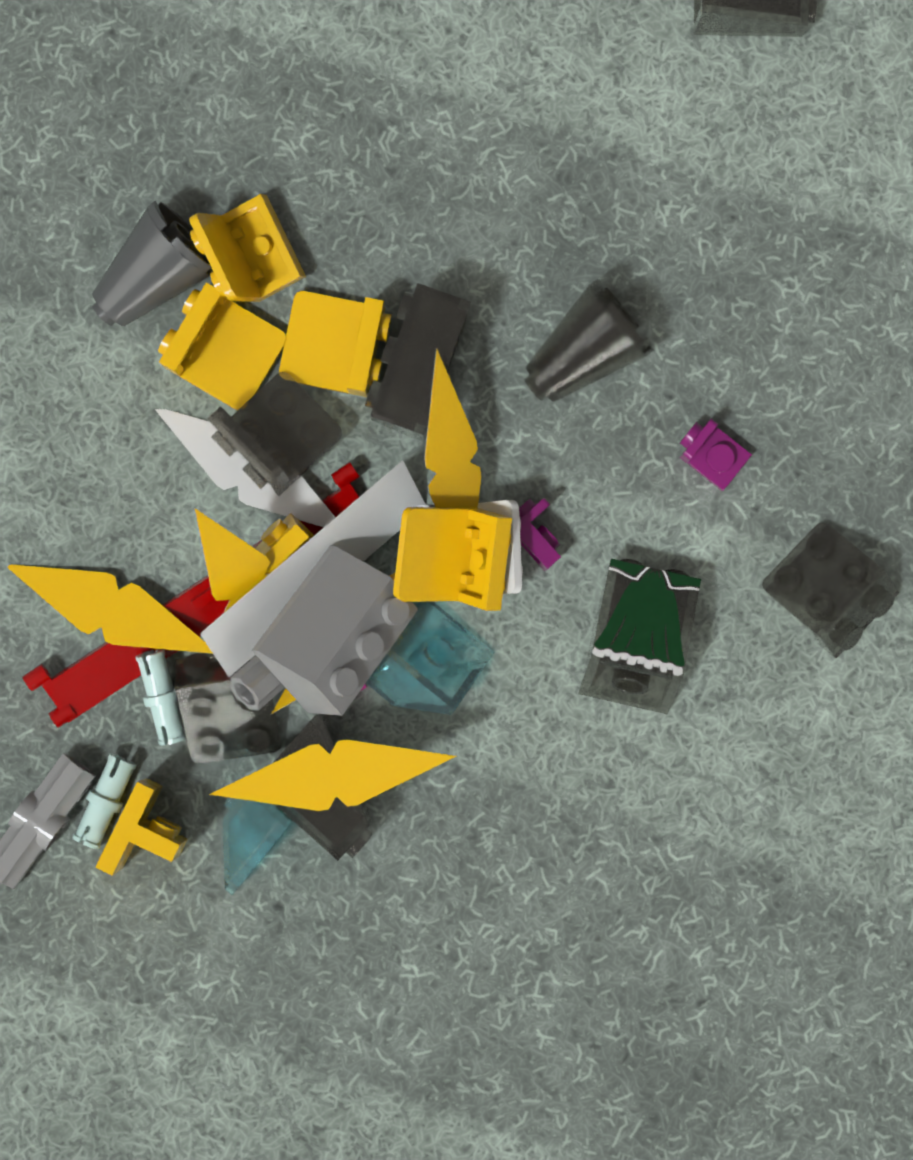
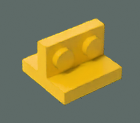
(134, 828)

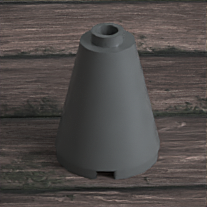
(150, 267)

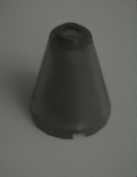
(586, 346)

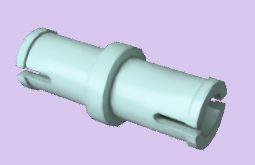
(161, 696)
(104, 801)

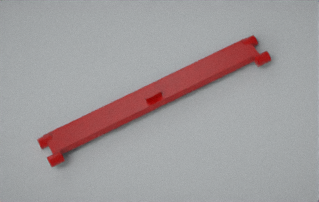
(115, 666)

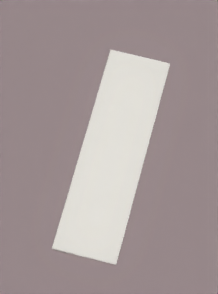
(357, 530)

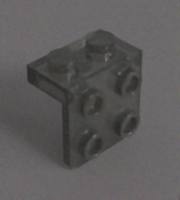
(276, 433)
(831, 588)
(212, 717)

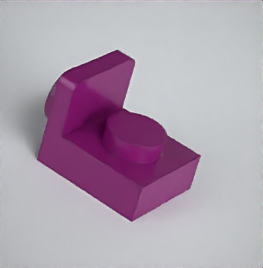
(713, 454)
(537, 542)

